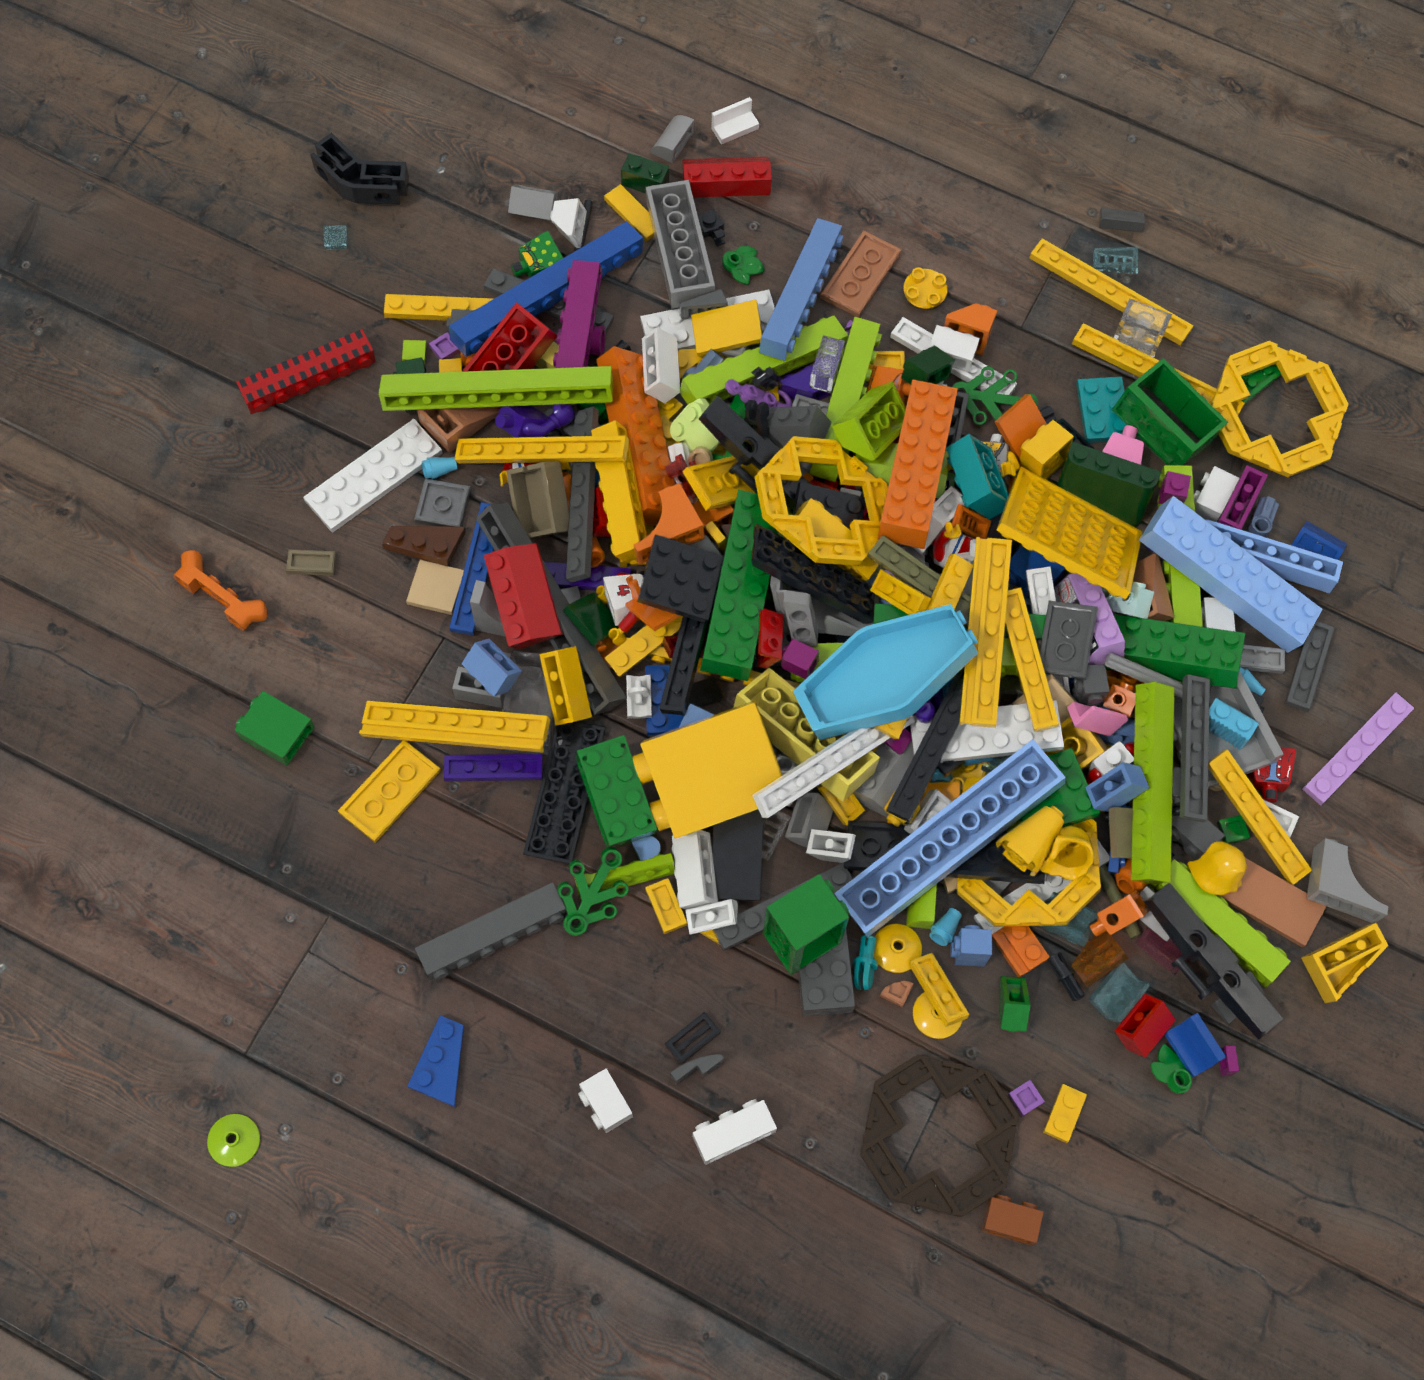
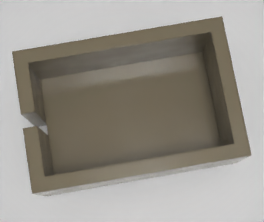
(539, 498)

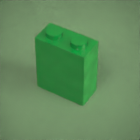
(274, 728)

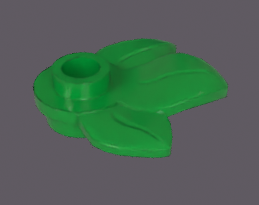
(744, 265)
(1169, 1068)

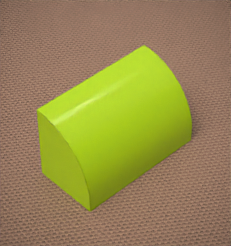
(922, 911)

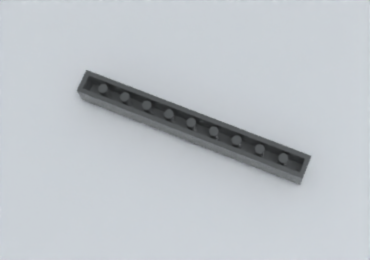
(602, 689)

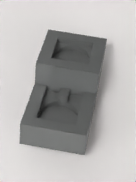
(703, 1065)

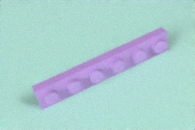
(1358, 749)

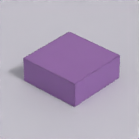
(443, 347)
(1026, 1098)

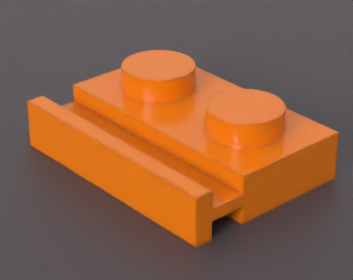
(1020, 948)

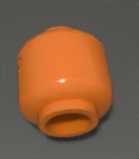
(1124, 881)

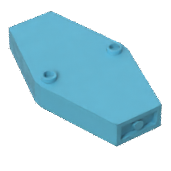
(886, 671)

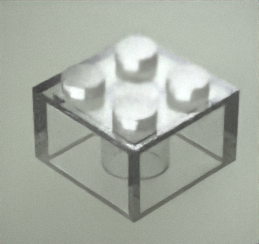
(1142, 327)

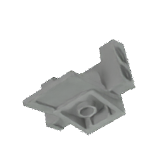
(807, 616)

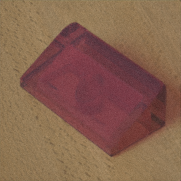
(1159, 949)

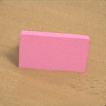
(1096, 718)

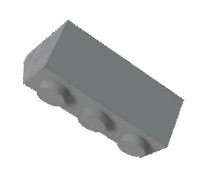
(886, 778)

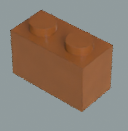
(1012, 1220)

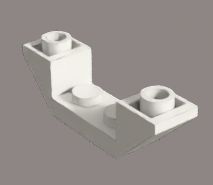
(943, 512)

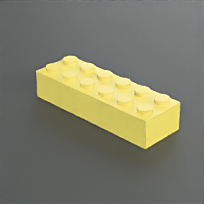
(793, 735)

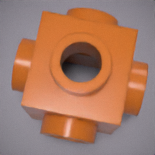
(1113, 702)

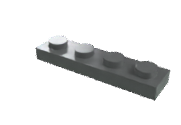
(1309, 667)

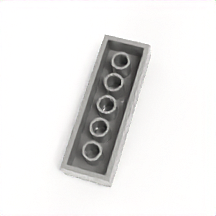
(679, 241)

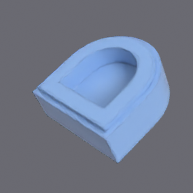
(646, 847)

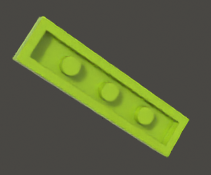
(636, 872)

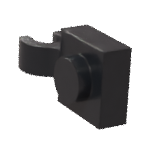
(712, 225)
(765, 379)

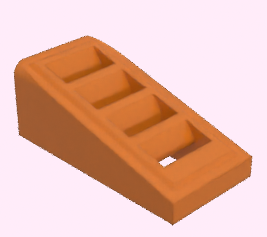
(974, 523)

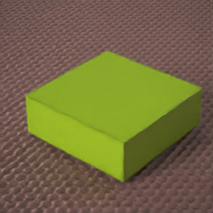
(414, 349)

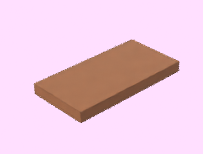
(860, 274)
(1276, 904)

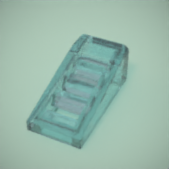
(1115, 266)

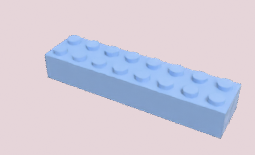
(1230, 574)

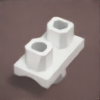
(638, 697)

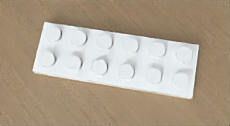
(683, 329)
(372, 475)
(1010, 735)

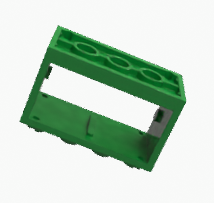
(1157, 428)
(615, 792)
(805, 923)

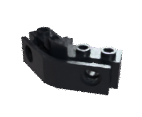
(356, 178)

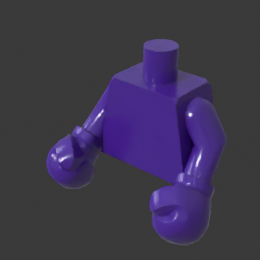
(530, 422)

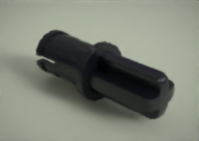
(1066, 976)

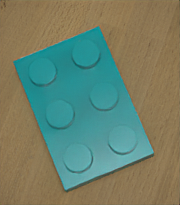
(1096, 400)

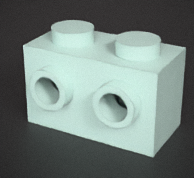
(1135, 605)

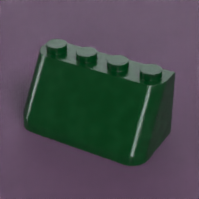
(1109, 482)

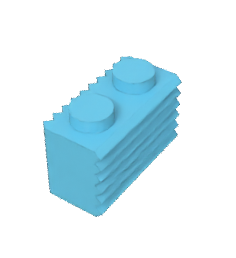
(1230, 724)

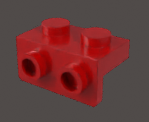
(770, 638)

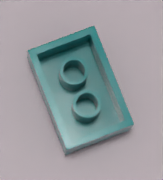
(978, 476)

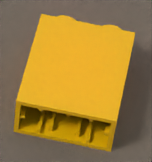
(708, 769)

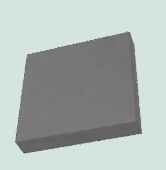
(442, 503)

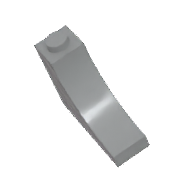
(485, 610)
(1336, 886)

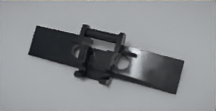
(731, 433)
(1244, 998)

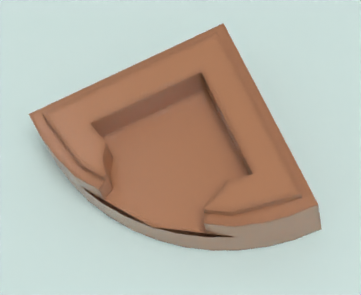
(897, 992)

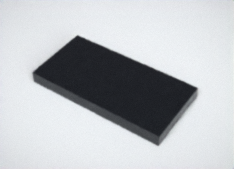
(739, 857)

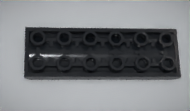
(820, 580)
(561, 796)

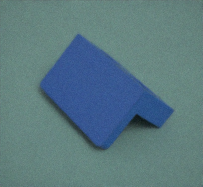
(1319, 541)
(1195, 1045)

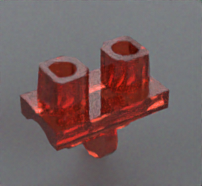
(675, 469)

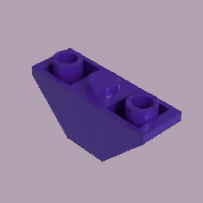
(800, 383)

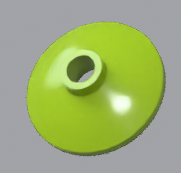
(242, 1149)

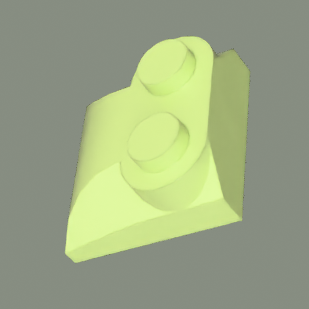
(690, 430)

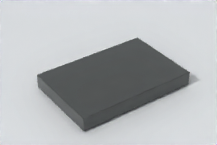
(1068, 639)

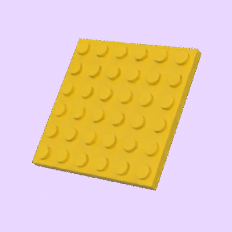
(1071, 532)

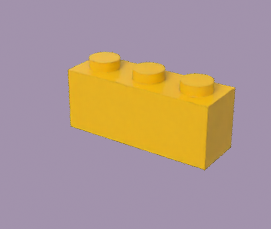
(565, 685)

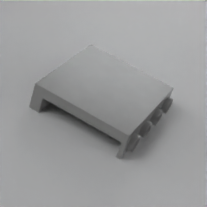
(1260, 749)

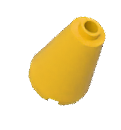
(1032, 839)

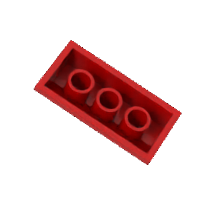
(728, 176)
(514, 343)
(522, 595)

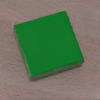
(1233, 829)

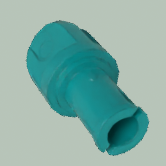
(865, 964)

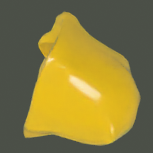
(1066, 865)
(1219, 869)

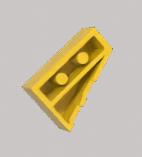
(1343, 960)

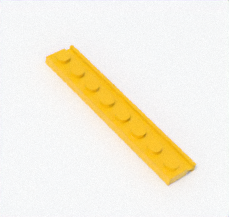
(987, 623)
(455, 726)

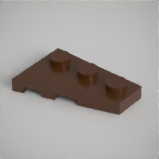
(427, 543)

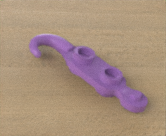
(750, 392)

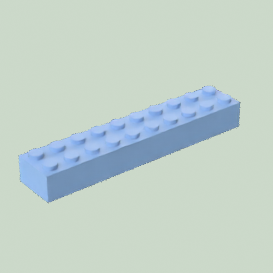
(950, 837)

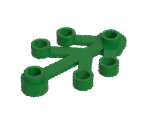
(989, 395)
(592, 894)

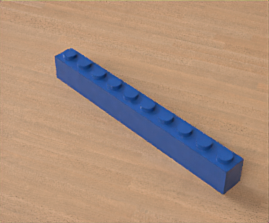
(545, 287)

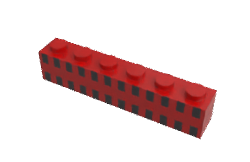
(306, 371)

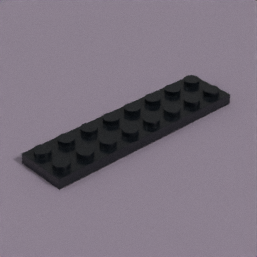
(989, 863)

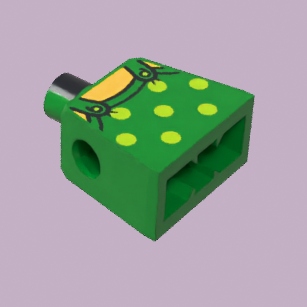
(536, 255)

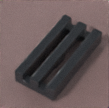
(676, 1051)

